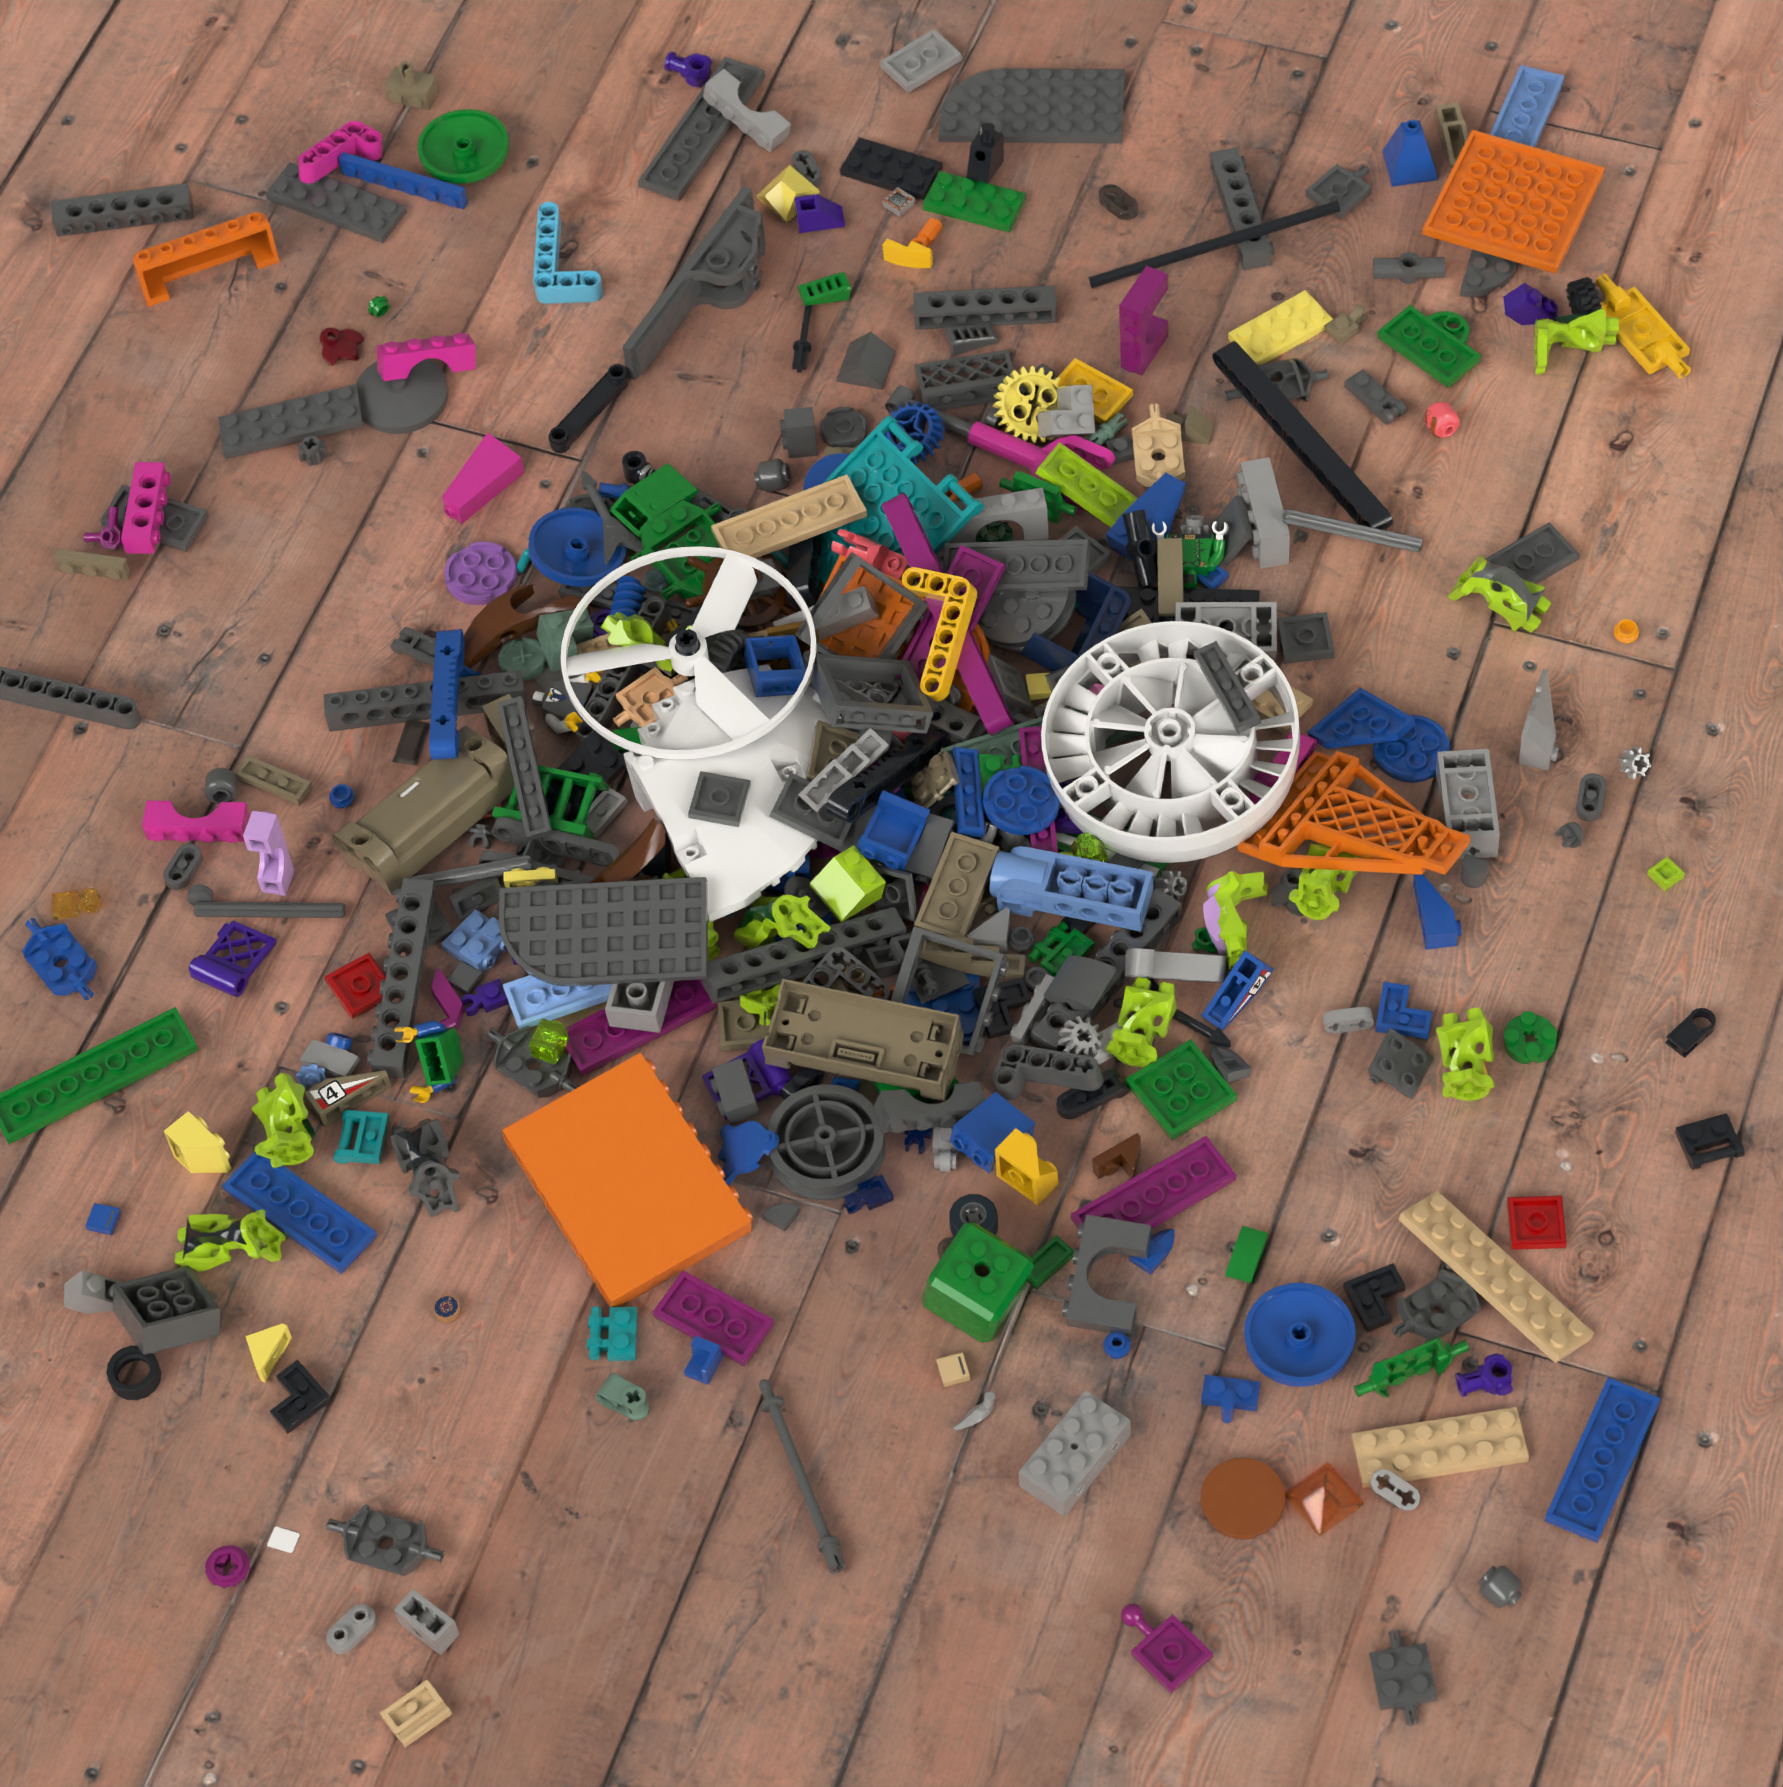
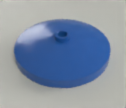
(570, 548)
(1299, 1334)

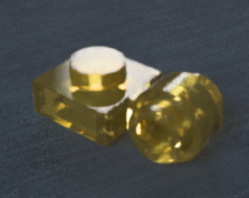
(68, 903)

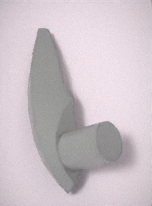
(978, 1413)

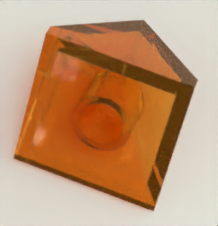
(1323, 1499)

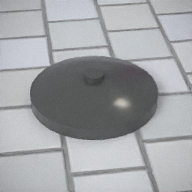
(403, 403)

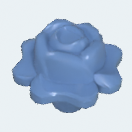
(310, 1075)

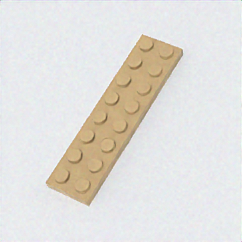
(1496, 1276)

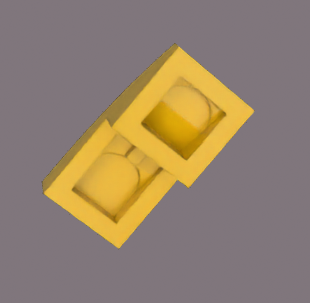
(912, 256)

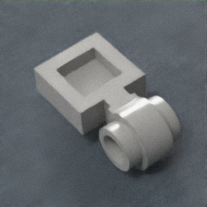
(944, 1151)

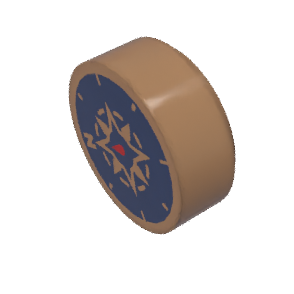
(446, 1308)

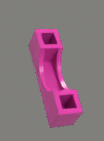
(398, 359)
(223, 824)

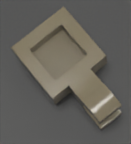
(1344, 326)

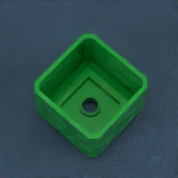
(972, 1301)

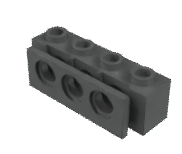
(950, 720)

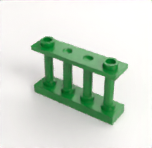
(578, 826)

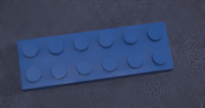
(300, 1211)
(1602, 1460)

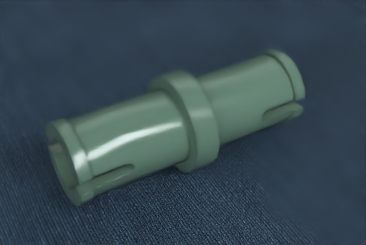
(1107, 430)

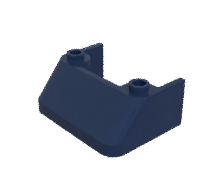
(1102, 606)

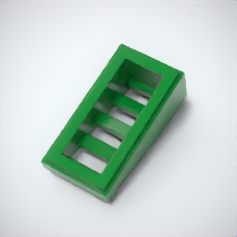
(837, 283)

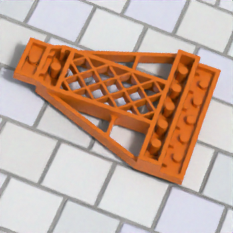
(1325, 782)

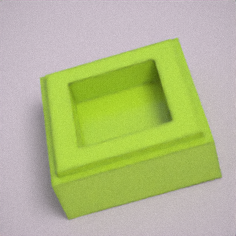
(1666, 873)

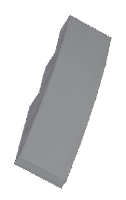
(845, 767)

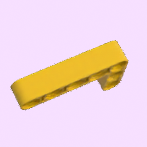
(945, 626)

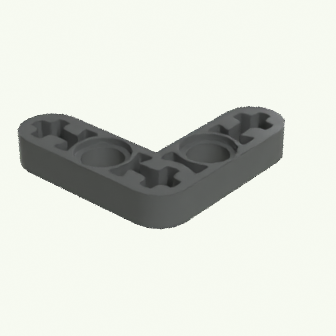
(836, 971)

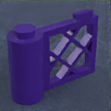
(221, 971)
(769, 1077)

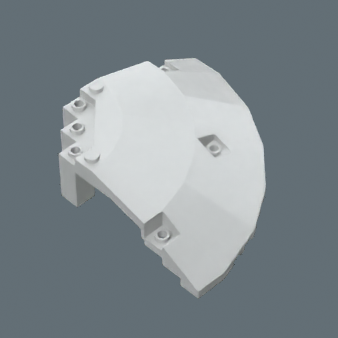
(732, 858)

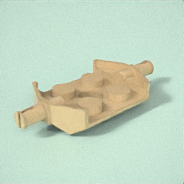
(1153, 437)

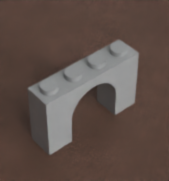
(1023, 507)

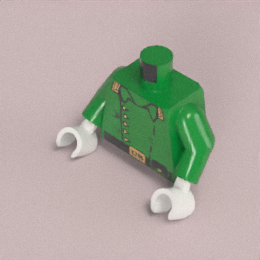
(1199, 552)

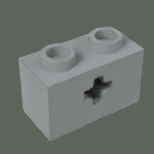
(426, 1622)

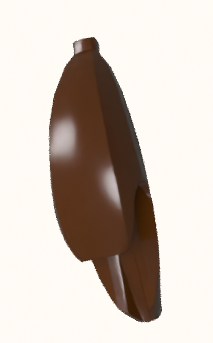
(501, 623)
(635, 856)

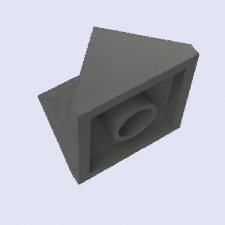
(897, 892)

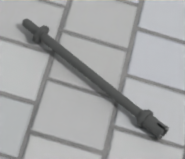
(828, 1543)

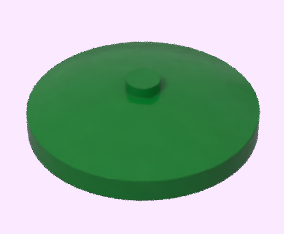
(463, 146)

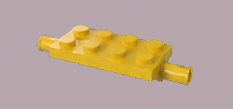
(1643, 329)

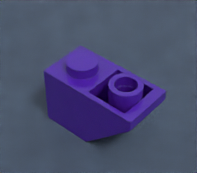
(817, 213)
(1528, 304)

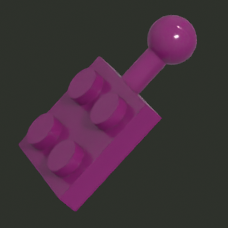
(1169, 1651)

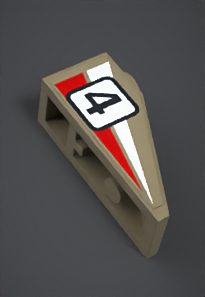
(344, 1093)

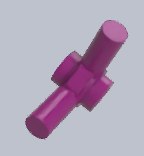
(111, 535)

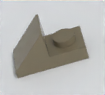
(1194, 426)

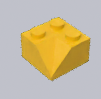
(1023, 1169)

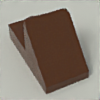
(1122, 1155)

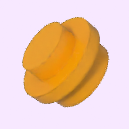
(1626, 631)

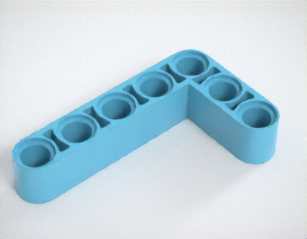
(548, 282)

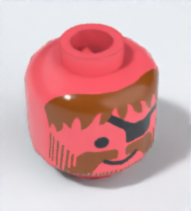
(1441, 418)

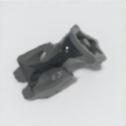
(424, 1152)

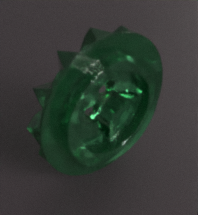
(1004, 532)

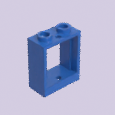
(777, 681)

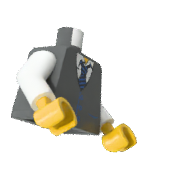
(557, 707)

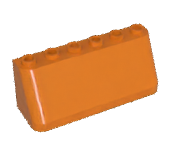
(203, 250)

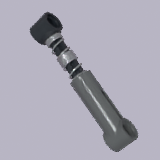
(637, 469)

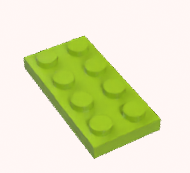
(1085, 485)

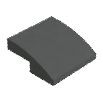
(1080, 982)

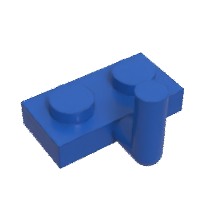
(1230, 1395)

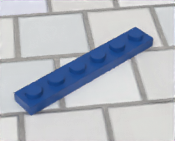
(403, 180)

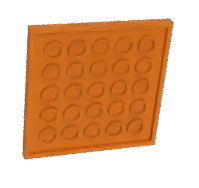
(1513, 201)

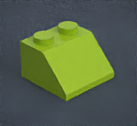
(848, 884)

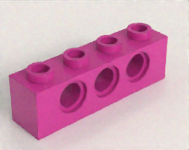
(145, 507)

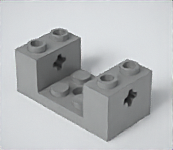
(1249, 619)
(1469, 773)

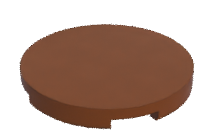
(1242, 1498)

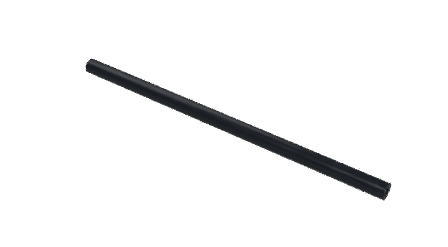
(1215, 244)

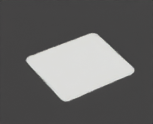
(283, 1539)

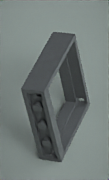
(835, 588)
(869, 714)
(992, 993)

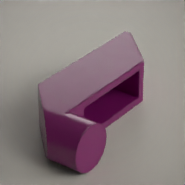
(447, 1000)

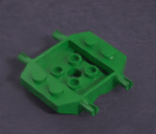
(680, 575)

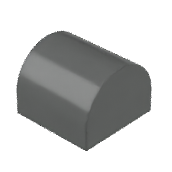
(1474, 871)

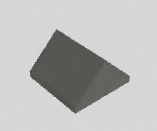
(866, 362)

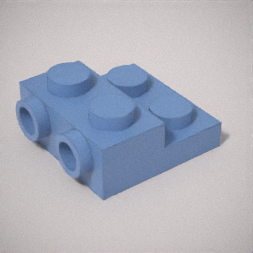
(476, 941)

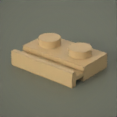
(415, 1713)

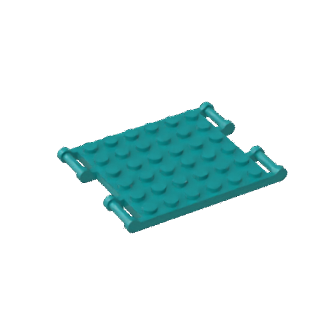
(883, 472)

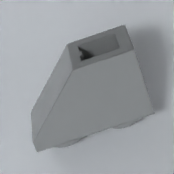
(89, 1293)

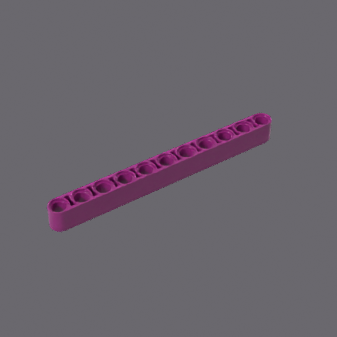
(971, 660)

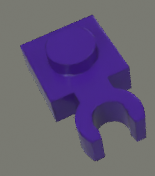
(489, 996)

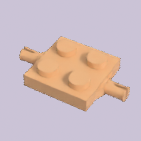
(644, 692)

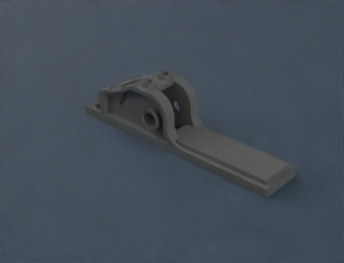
(725, 257)

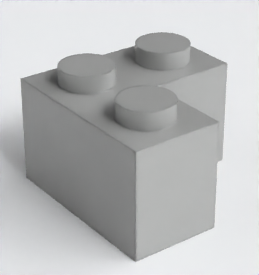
(1074, 414)

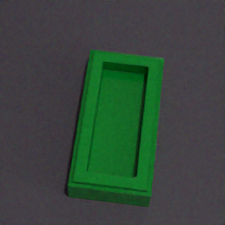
(1049, 1261)

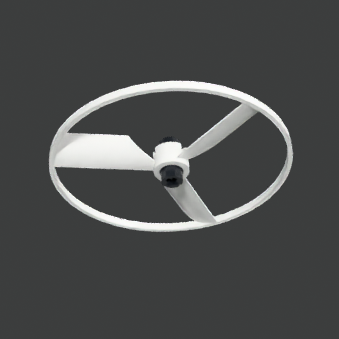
(689, 653)

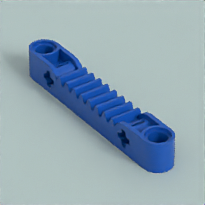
(447, 667)

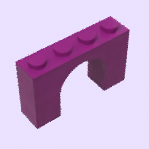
(1140, 330)

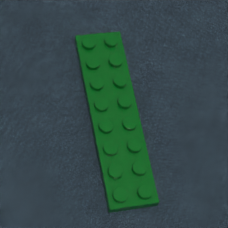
(94, 1074)

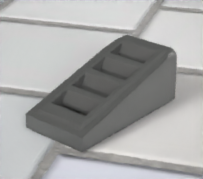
(957, 336)

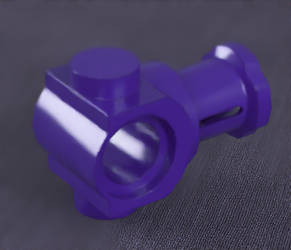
(694, 67)
(1485, 1379)

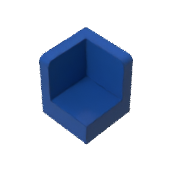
(704, 1360)

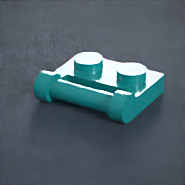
(369, 1139)

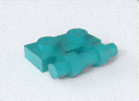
(621, 1336)

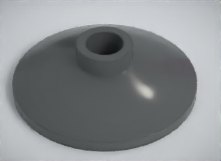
(800, 887)

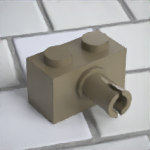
(411, 87)

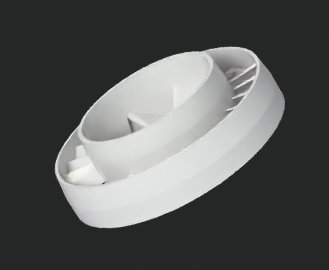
(1207, 756)

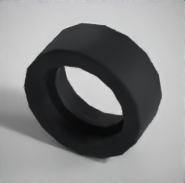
(139, 1390)

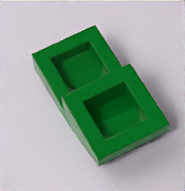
(1246, 1254)

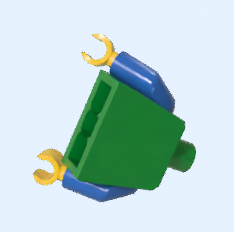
(438, 1053)

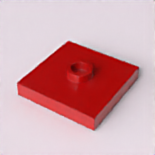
(357, 985)
(1536, 1222)

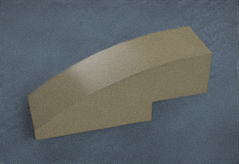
(1451, 130)
(1169, 575)

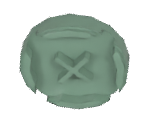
(523, 656)

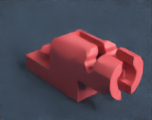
(872, 552)

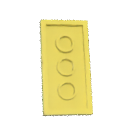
(1281, 328)

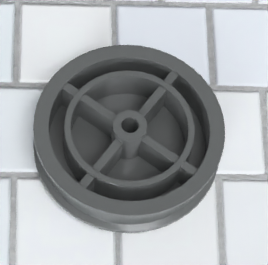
(1015, 616)
(826, 1142)

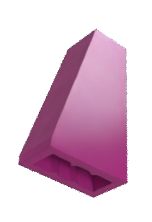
(482, 478)

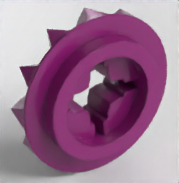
(220, 1558)

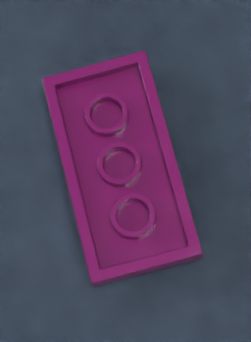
(714, 1316)

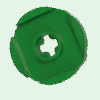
(1534, 1025)

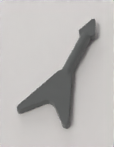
(613, 531)

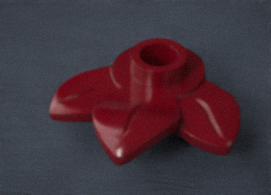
(342, 346)

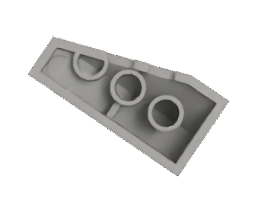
(1539, 732)

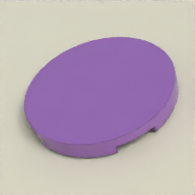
(480, 573)

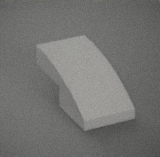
(334, 1060)

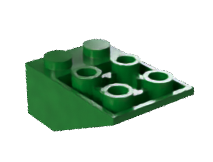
(652, 497)

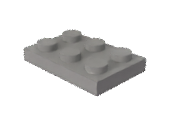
(921, 60)

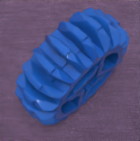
(913, 420)

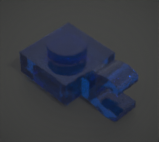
(870, 1192)

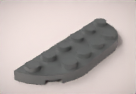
(1486, 274)

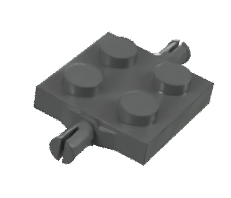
(1341, 186)
(1403, 1676)

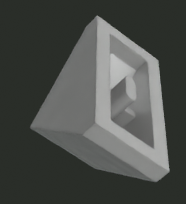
(994, 931)

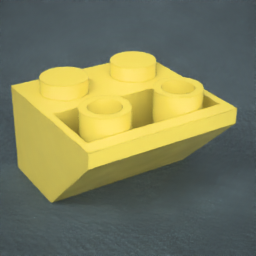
(196, 1146)

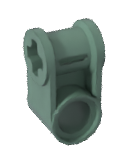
(623, 1397)

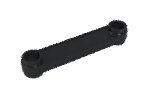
(588, 408)

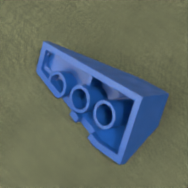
(1160, 506)

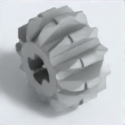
(1076, 1029)

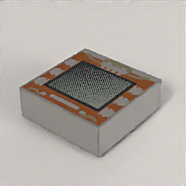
(898, 202)

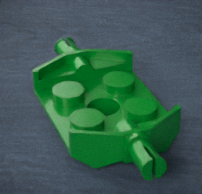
(1410, 1362)

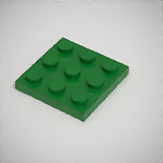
(1181, 1089)

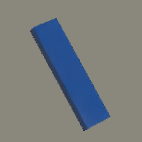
(968, 793)

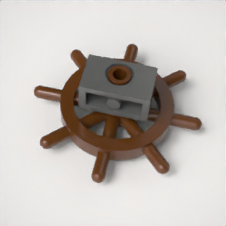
(764, 587)

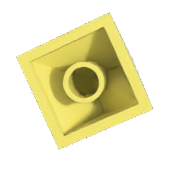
(781, 192)

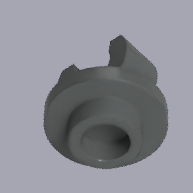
(480, 831)
(1571, 834)

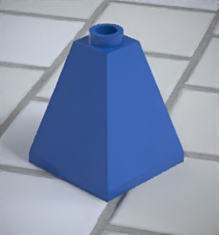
(1409, 156)

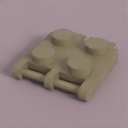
(934, 780)

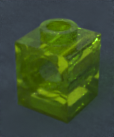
(549, 1041)

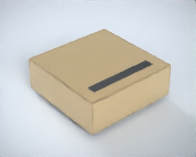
(953, 1369)

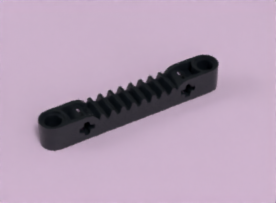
(863, 792)

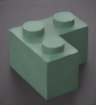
(551, 633)

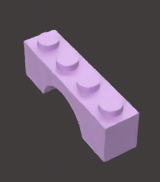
(275, 867)

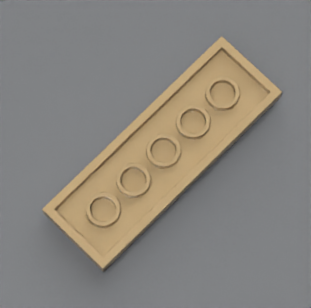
(791, 519)
(1441, 1446)

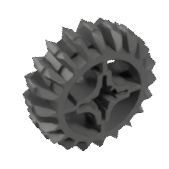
(728, 651)

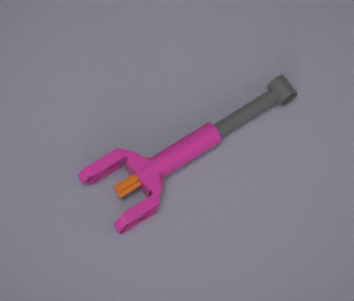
(1008, 445)

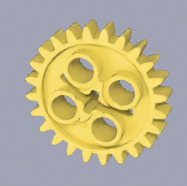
(1012, 399)

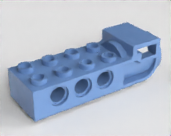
(1070, 887)

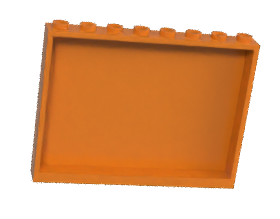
(627, 1180)

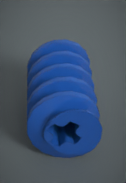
(628, 596)

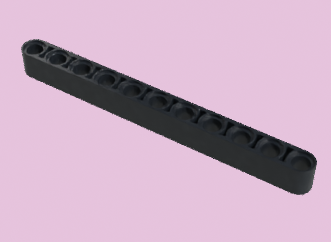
(1301, 437)

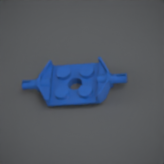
(55, 944)

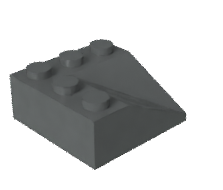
(166, 1310)

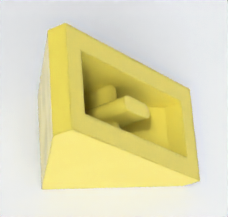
(267, 1348)

